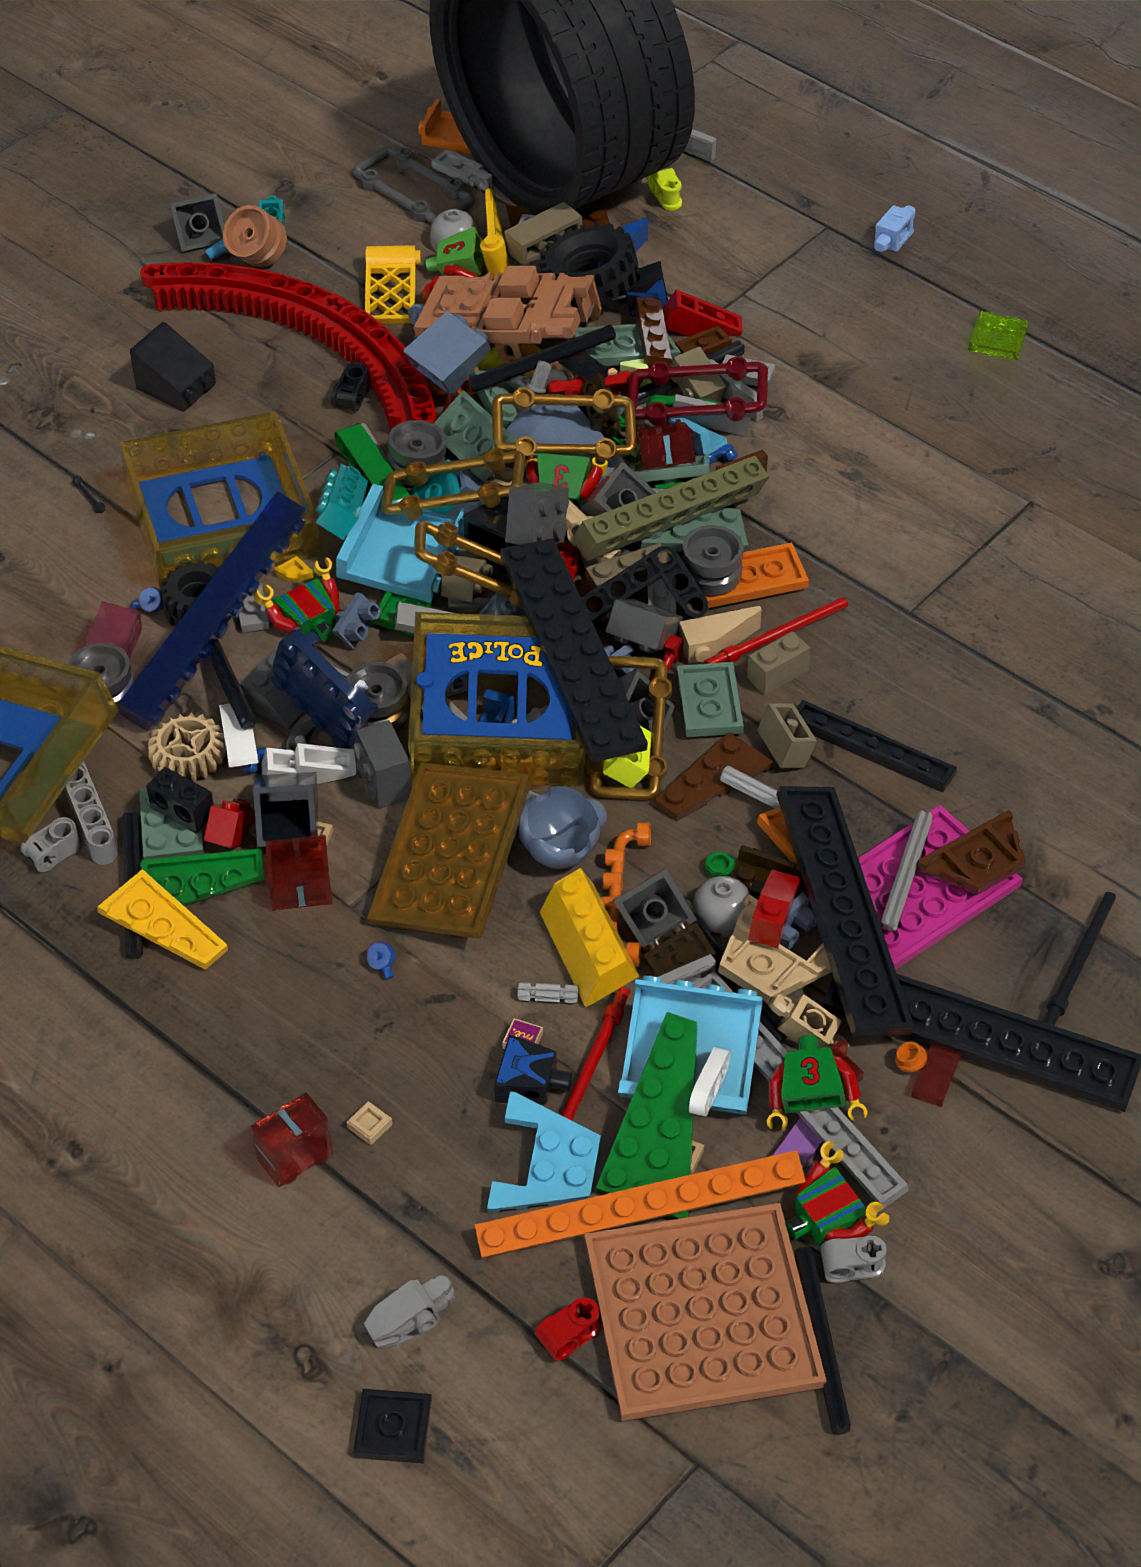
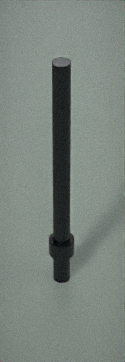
(1059, 1002)

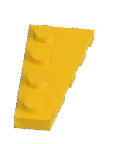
(161, 918)

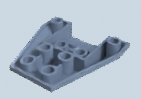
(559, 426)

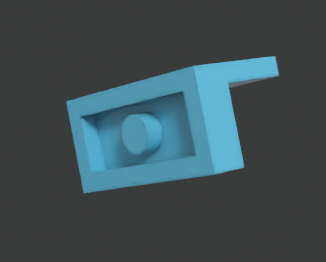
(704, 439)

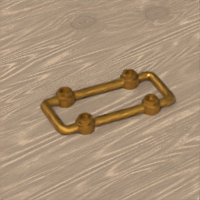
(601, 401)
(418, 473)
(446, 562)
(660, 691)

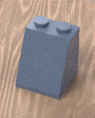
(448, 351)

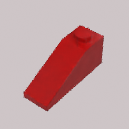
(692, 315)
(773, 908)

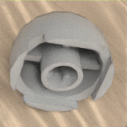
(448, 224)
(720, 903)

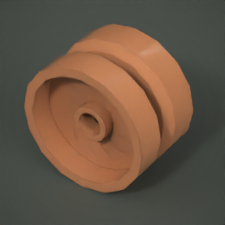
(254, 236)

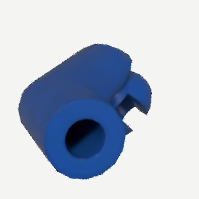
(726, 451)

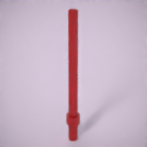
(733, 653)
(612, 1018)

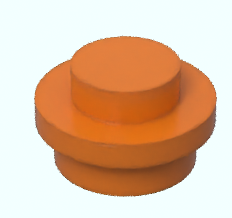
(910, 1057)

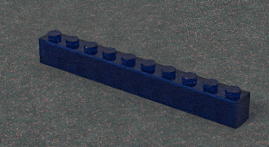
(212, 611)

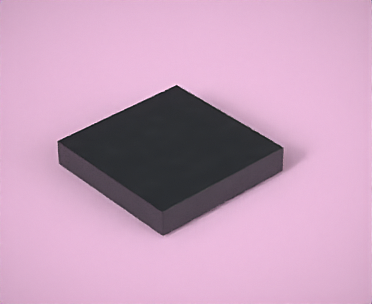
(392, 1426)

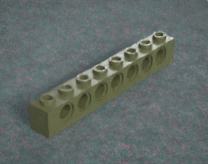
(670, 508)

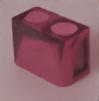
(116, 626)

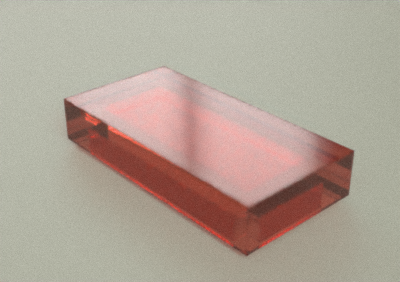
(936, 1075)

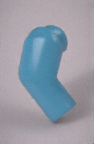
(216, 250)

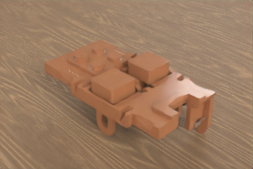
(504, 318)

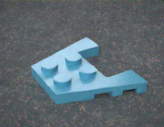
(560, 1162)

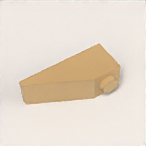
(710, 634)

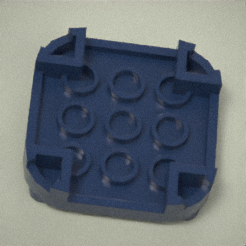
(321, 689)

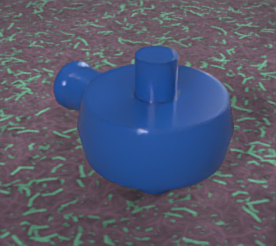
(149, 600)
(382, 957)

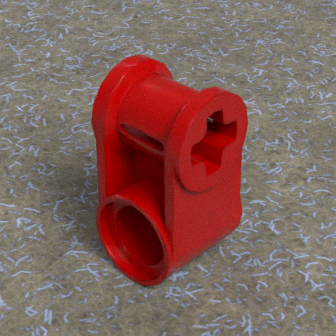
(569, 1329)

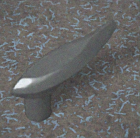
(300, 735)

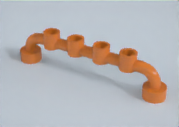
(614, 880)

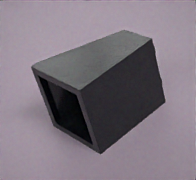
(171, 368)
(488, 527)
(285, 806)

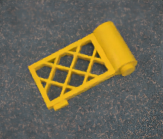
(493, 245)
(391, 262)

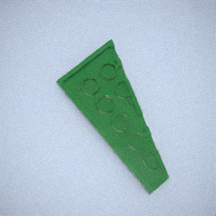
(657, 1127)

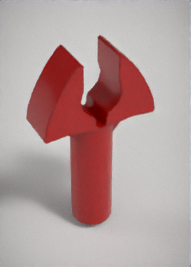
(673, 649)

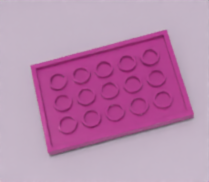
(932, 905)

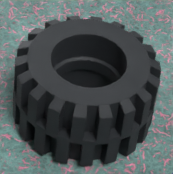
(184, 587)

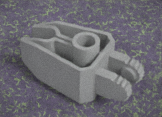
(409, 1311)

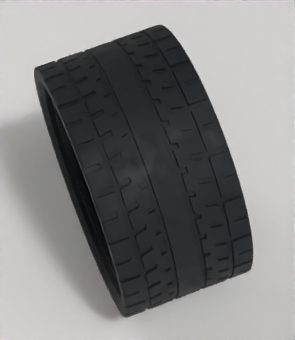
(565, 92)

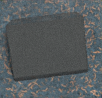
(654, 908)

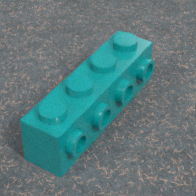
(341, 500)

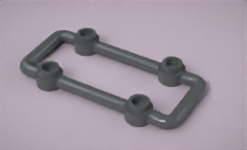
(404, 160)

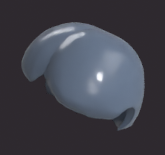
(561, 826)

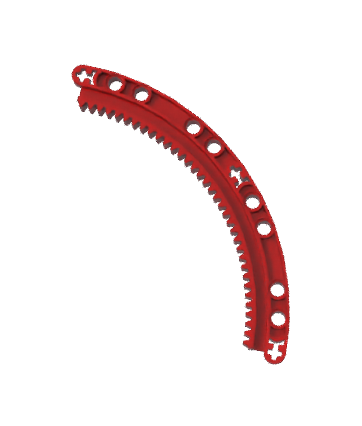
(309, 308)

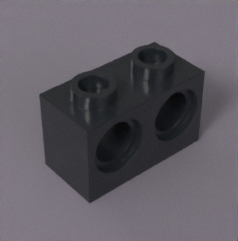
(180, 799)

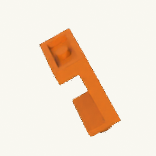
(440, 130)

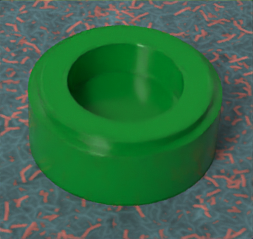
(719, 864)

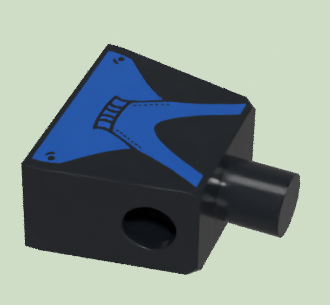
(648, 284)
(529, 1072)

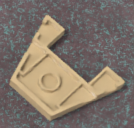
(767, 968)

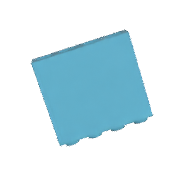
(382, 550)
(723, 1022)

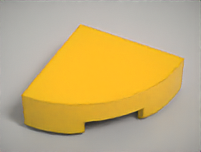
(294, 570)

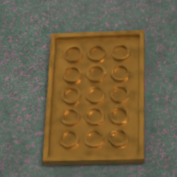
(450, 850)

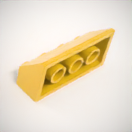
(586, 938)

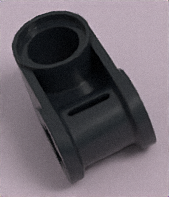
(351, 387)

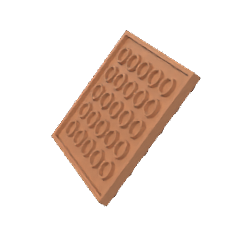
(703, 1312)

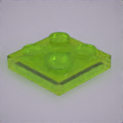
(998, 335)

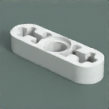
(709, 1081)

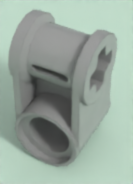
(52, 843)
(852, 1260)

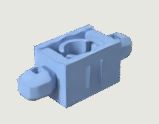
(894, 228)

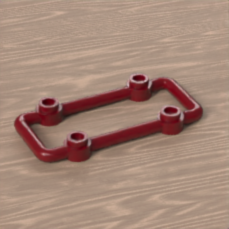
(734, 408)

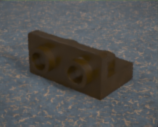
(602, 422)
(755, 866)
(681, 949)

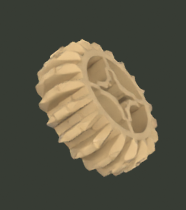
(187, 746)

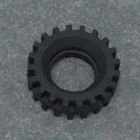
(591, 246)

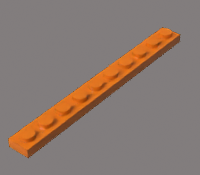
(639, 1204)

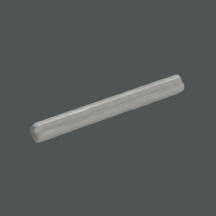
(906, 871)

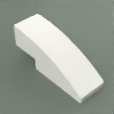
(238, 741)
(327, 762)

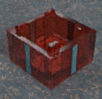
(664, 445)
(298, 872)
(292, 1139)

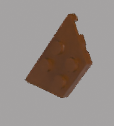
(978, 857)

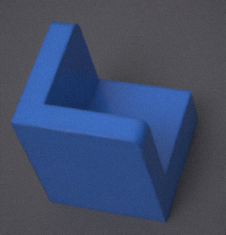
(497, 707)

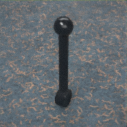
(99, 507)

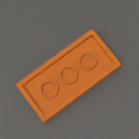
(765, 574)

